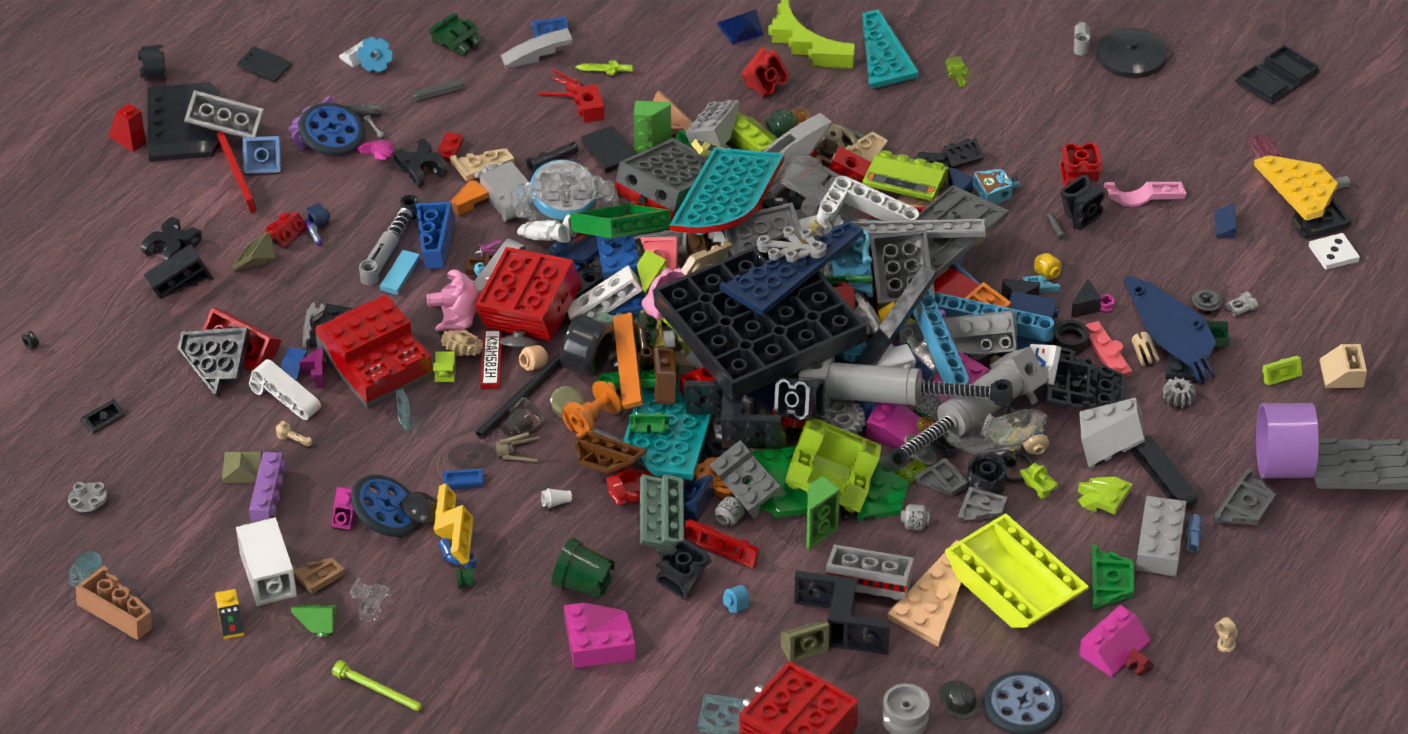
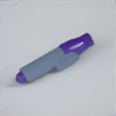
(312, 229)

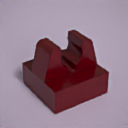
(1139, 659)

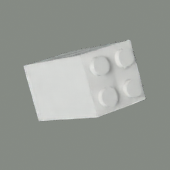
(266, 561)

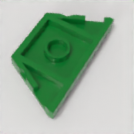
(885, 495)
(1110, 578)

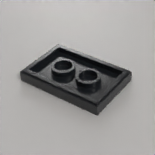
(607, 148)

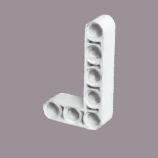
(865, 199)

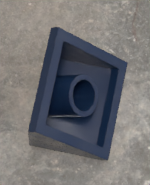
(697, 497)

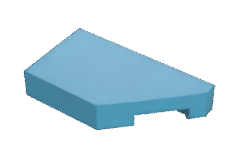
(1045, 286)

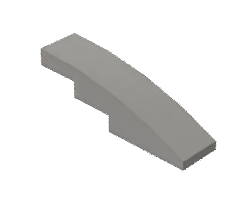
(531, 50)

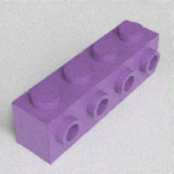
(267, 487)

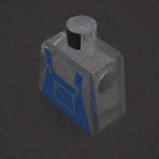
(923, 359)

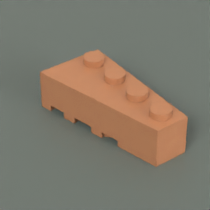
(113, 603)

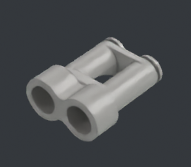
(1246, 300)

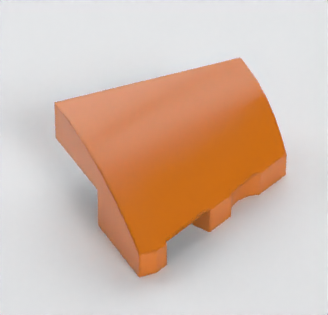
(468, 196)

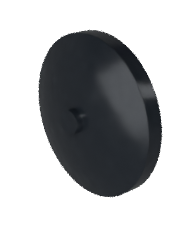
(1131, 53)

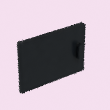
(263, 64)

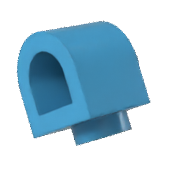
(736, 599)

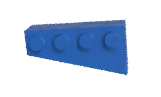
(435, 229)

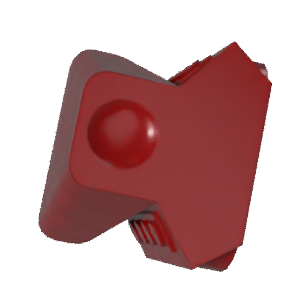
(765, 72)
(1080, 161)

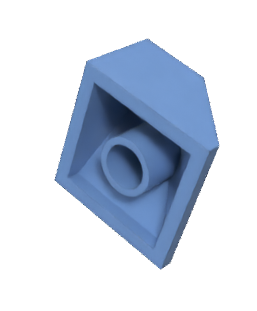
(262, 154)

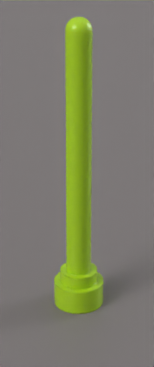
(343, 670)

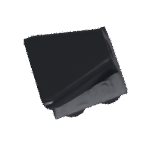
(1082, 202)
(799, 398)
(682, 568)

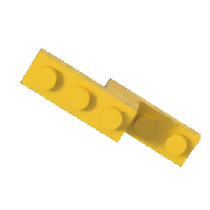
(453, 523)

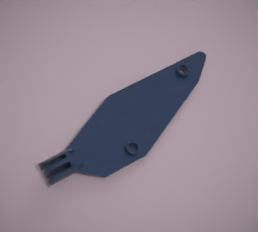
(1174, 326)

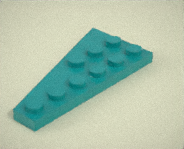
(884, 54)

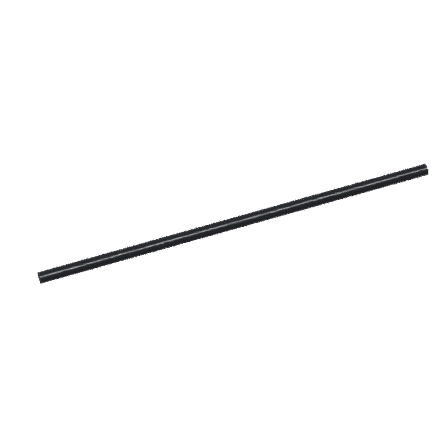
(523, 392)

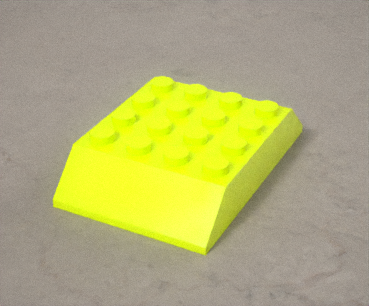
(1013, 572)

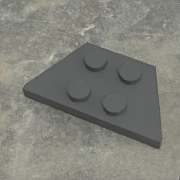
(1246, 502)

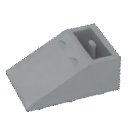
(714, 123)

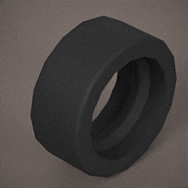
(1072, 327)

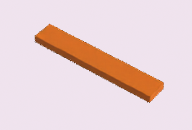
(627, 361)

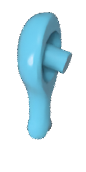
(862, 246)

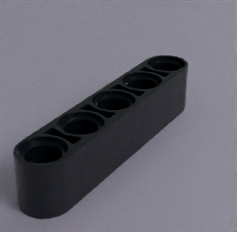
(1163, 472)

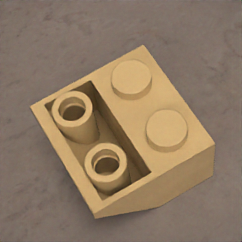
(1344, 367)

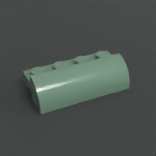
(661, 512)

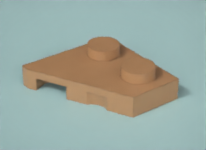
(318, 574)

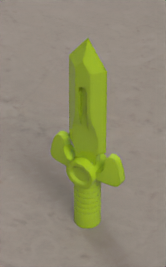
(611, 68)

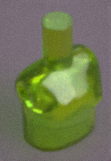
(956, 69)

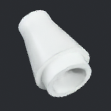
(554, 497)

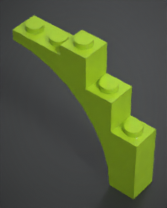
(804, 42)

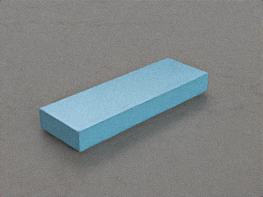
(399, 272)

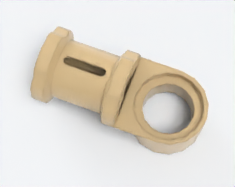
(1227, 633)

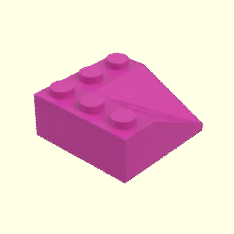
(598, 635)

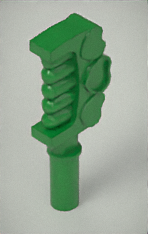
(834, 280)

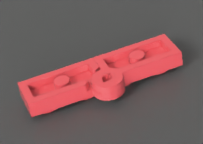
(1107, 350)

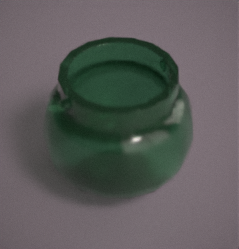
(781, 122)

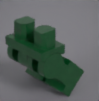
(455, 33)

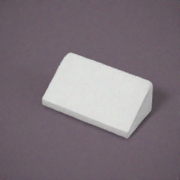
(350, 55)

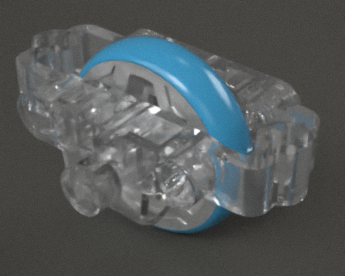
(562, 189)

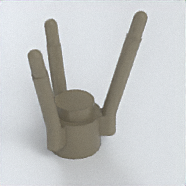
(505, 447)

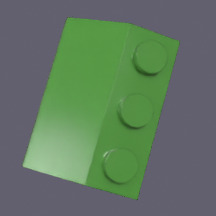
(651, 124)
(821, 511)

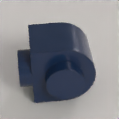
(318, 215)

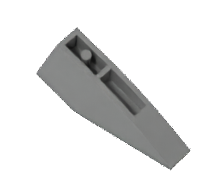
(800, 141)
(975, 332)

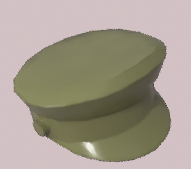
(564, 395)

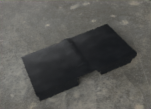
(1278, 74)

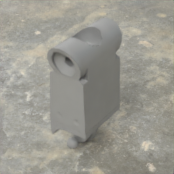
(500, 181)

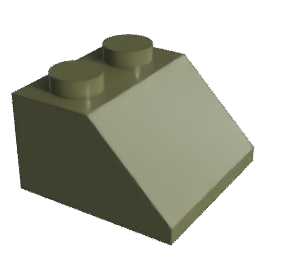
(805, 641)

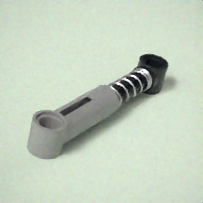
(388, 241)

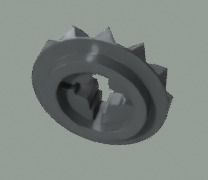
(1205, 296)

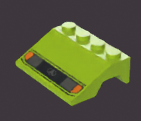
(906, 175)

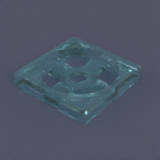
(719, 727)

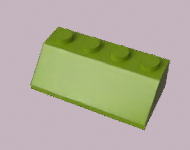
(750, 134)

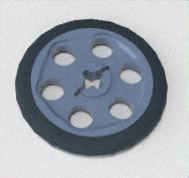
(1014, 722)

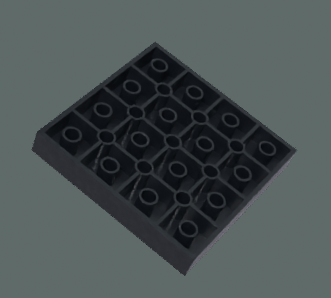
(753, 349)

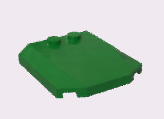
(777, 463)

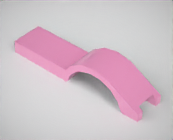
(1149, 191)

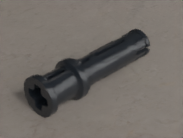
(557, 154)

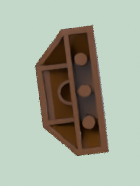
(606, 453)

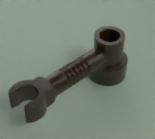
(645, 353)

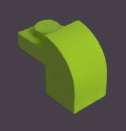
(445, 366)

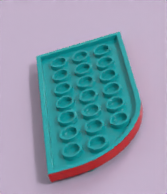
(727, 190)

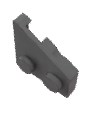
(942, 478)

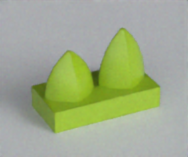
(1282, 370)

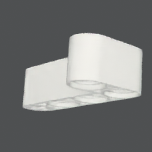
(284, 388)

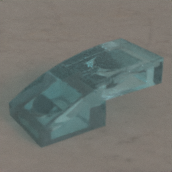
(403, 409)

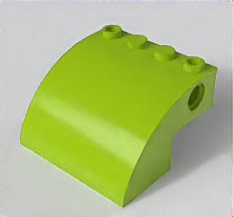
(837, 456)

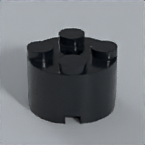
(152, 62)
(987, 473)

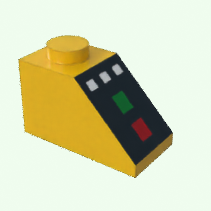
(229, 614)

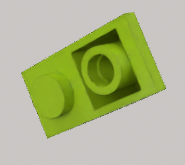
(649, 268)

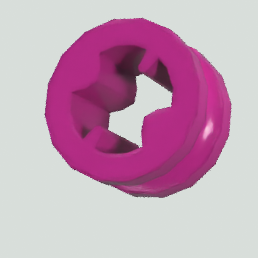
(1105, 298)

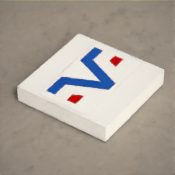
(1048, 358)

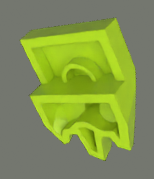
(1104, 493)

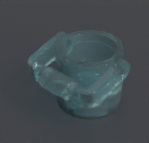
(84, 566)

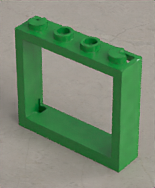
(637, 220)

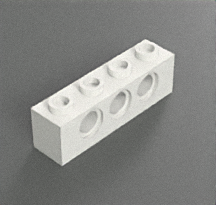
(607, 294)

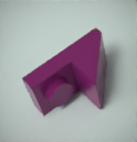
(314, 366)

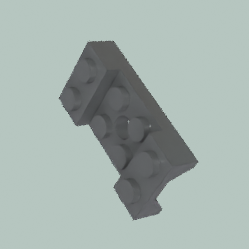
(736, 468)

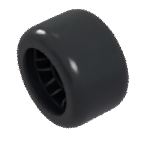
(586, 345)

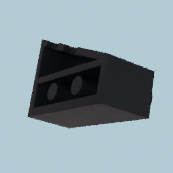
(178, 272)

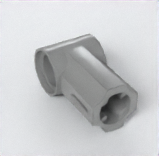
(1081, 39)

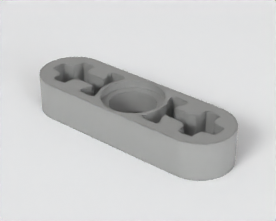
(669, 339)

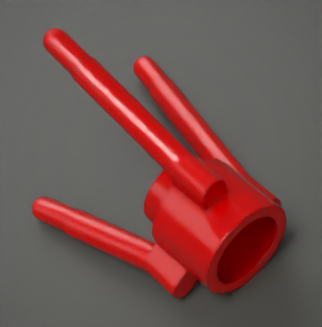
(571, 85)

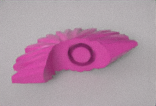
(381, 149)

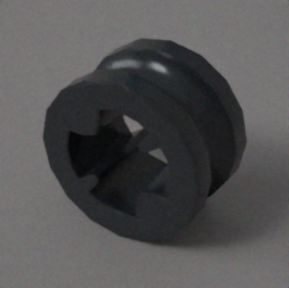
(30, 340)

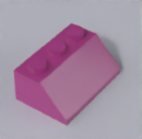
(1112, 640)

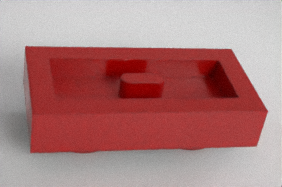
(450, 145)

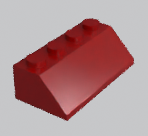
(260, 344)

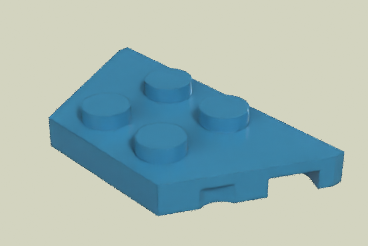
(852, 263)

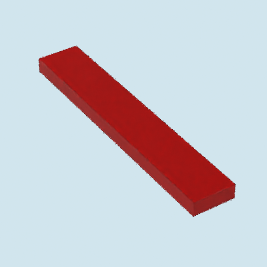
(236, 172)

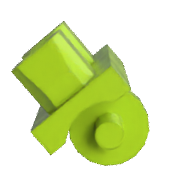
(1037, 478)

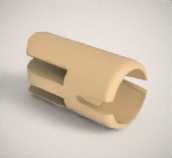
(1144, 346)

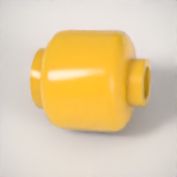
(1047, 266)

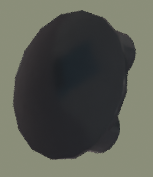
(420, 507)

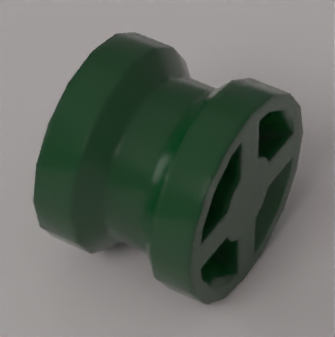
(464, 577)

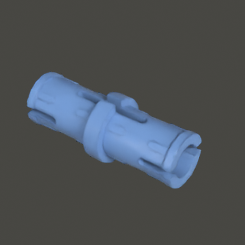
(1193, 533)

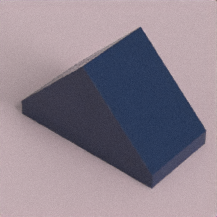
(960, 180)

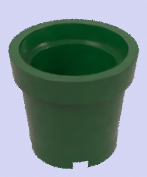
(582, 569)

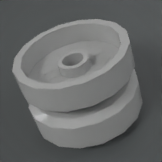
(906, 709)

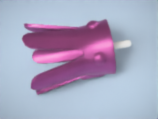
(485, 248)

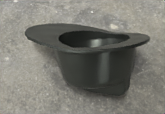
(959, 699)

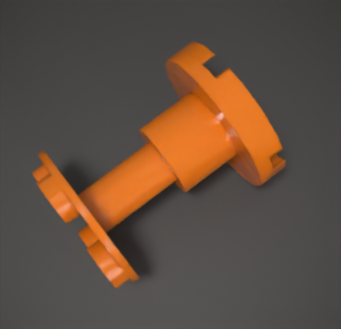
(582, 417)

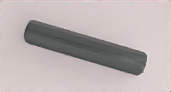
(438, 89)

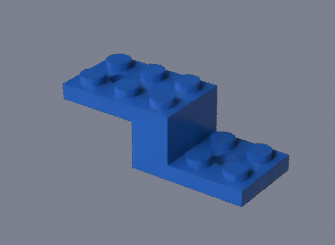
(617, 259)

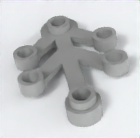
(814, 248)

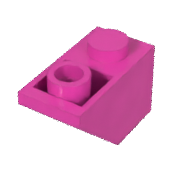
(343, 511)

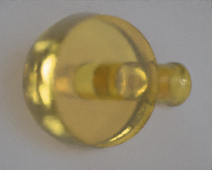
(924, 423)

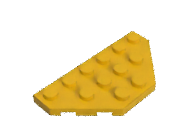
(1301, 183)

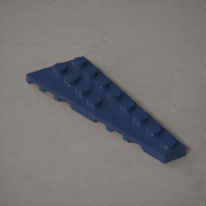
(776, 279)

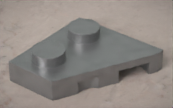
(981, 505)

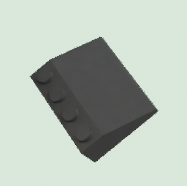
(896, 261)

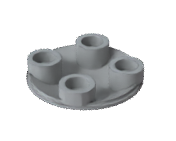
(87, 496)

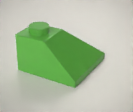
(317, 618)

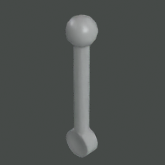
(367, 118)

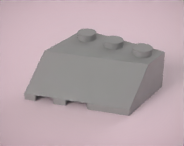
(1111, 430)

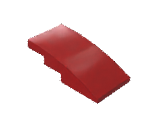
(954, 284)

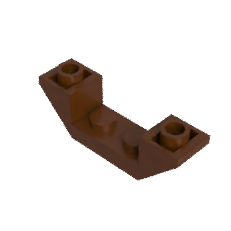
(665, 375)

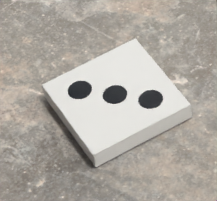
(1334, 251)

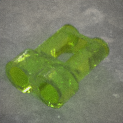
(907, 472)

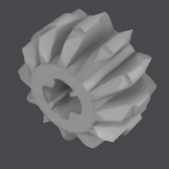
(1179, 392)

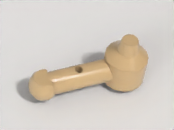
(284, 432)

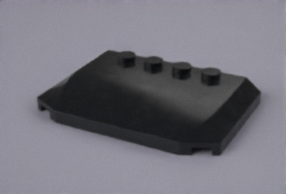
(168, 133)

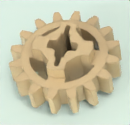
(462, 342)

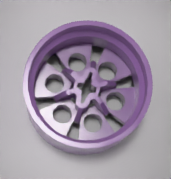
(1287, 440)

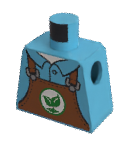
(994, 185)

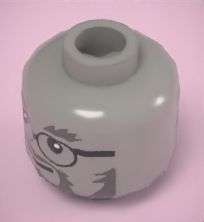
(729, 511)
(915, 517)

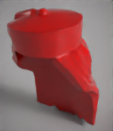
(626, 486)

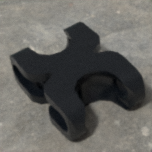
(420, 162)
(171, 239)

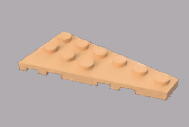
(929, 602)

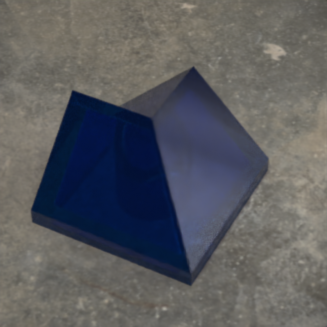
(741, 27)

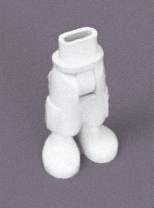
(548, 230)

